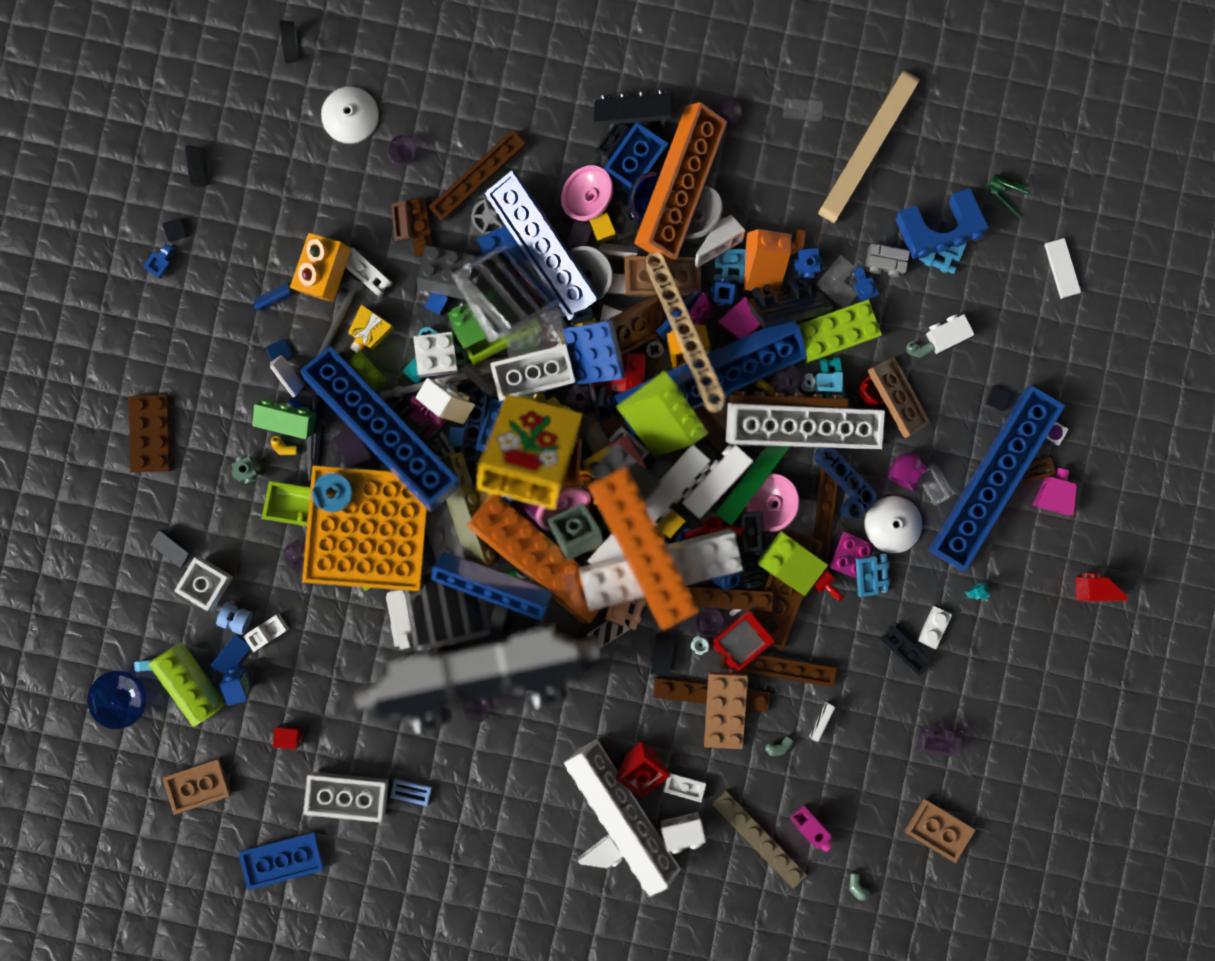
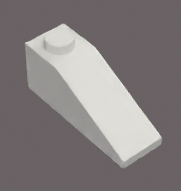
(722, 238)

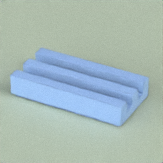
(411, 784)

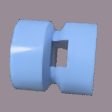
(240, 621)

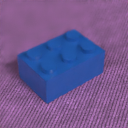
(635, 156)

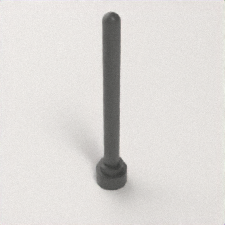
(353, 288)

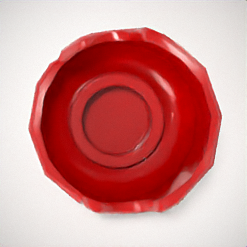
(870, 393)

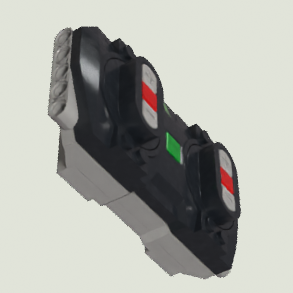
(431, 681)

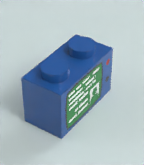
(236, 685)

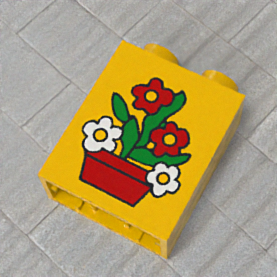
(529, 451)

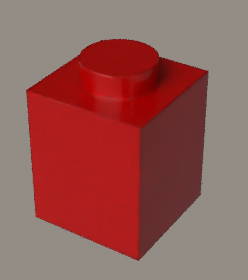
(288, 737)

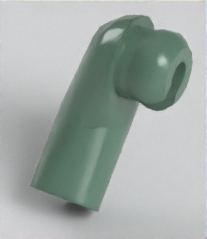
(781, 749)

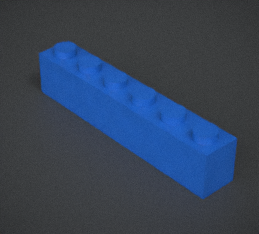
(491, 585)

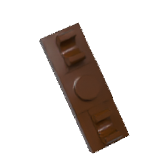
(421, 226)

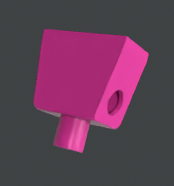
(739, 321)
(1057, 494)
(812, 829)

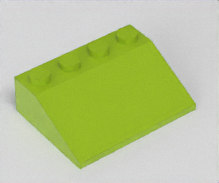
(662, 417)

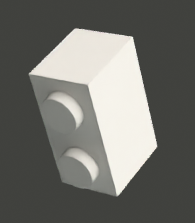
(950, 333)

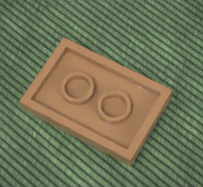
(196, 786)
(939, 830)

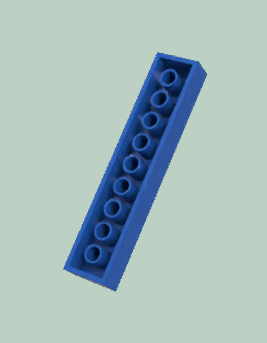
(737, 364)
(380, 429)
(996, 478)

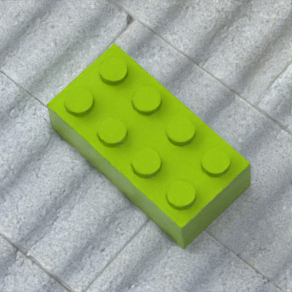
(839, 331)

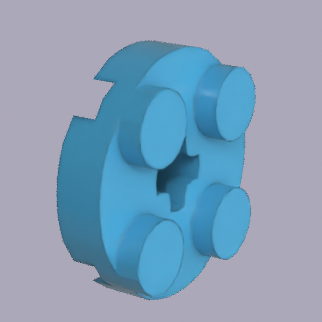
(338, 483)

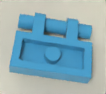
(952, 253)
(731, 260)
(867, 575)

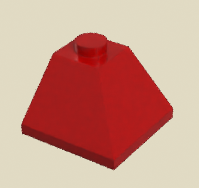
(641, 770)

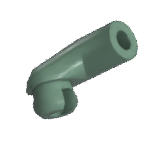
(918, 351)
(855, 887)

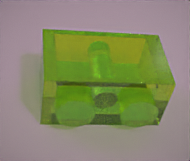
(367, 371)

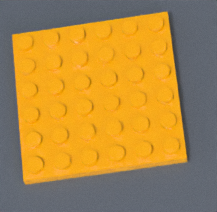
(372, 539)

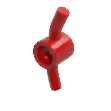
(712, 525)
(824, 582)

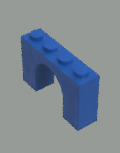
(923, 241)

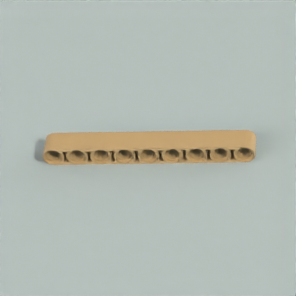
(868, 146)
(684, 340)

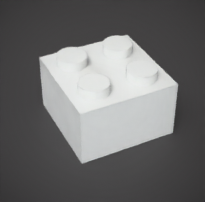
(435, 354)
(445, 400)
(203, 584)
(682, 832)

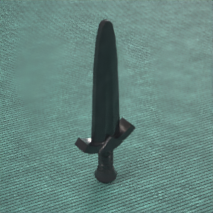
(314, 441)

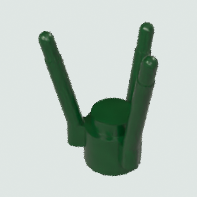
(999, 184)

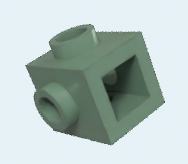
(252, 469)

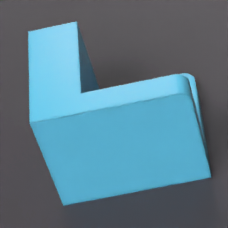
(829, 383)

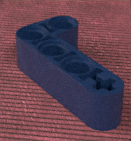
(474, 423)
(842, 479)

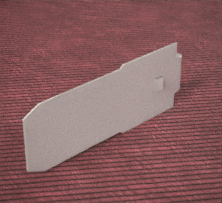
(399, 619)

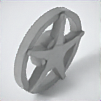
(488, 216)

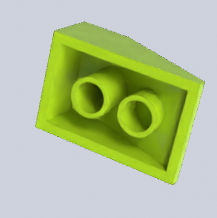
(792, 563)

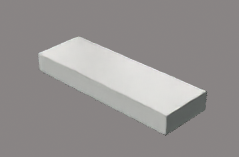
(1062, 268)

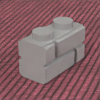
(887, 259)

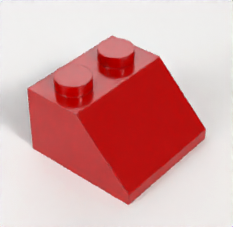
(635, 372)
(1093, 588)

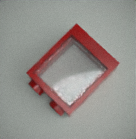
(741, 642)

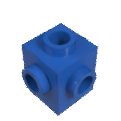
(808, 256)
(727, 297)

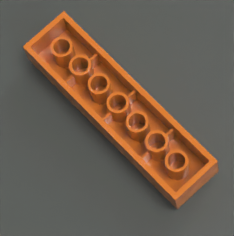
(681, 181)
(643, 548)
(532, 554)

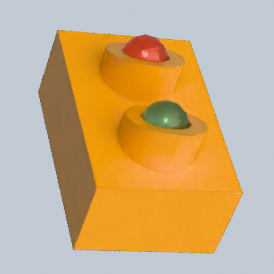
(320, 267)

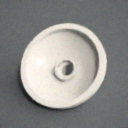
(353, 126)
(880, 526)

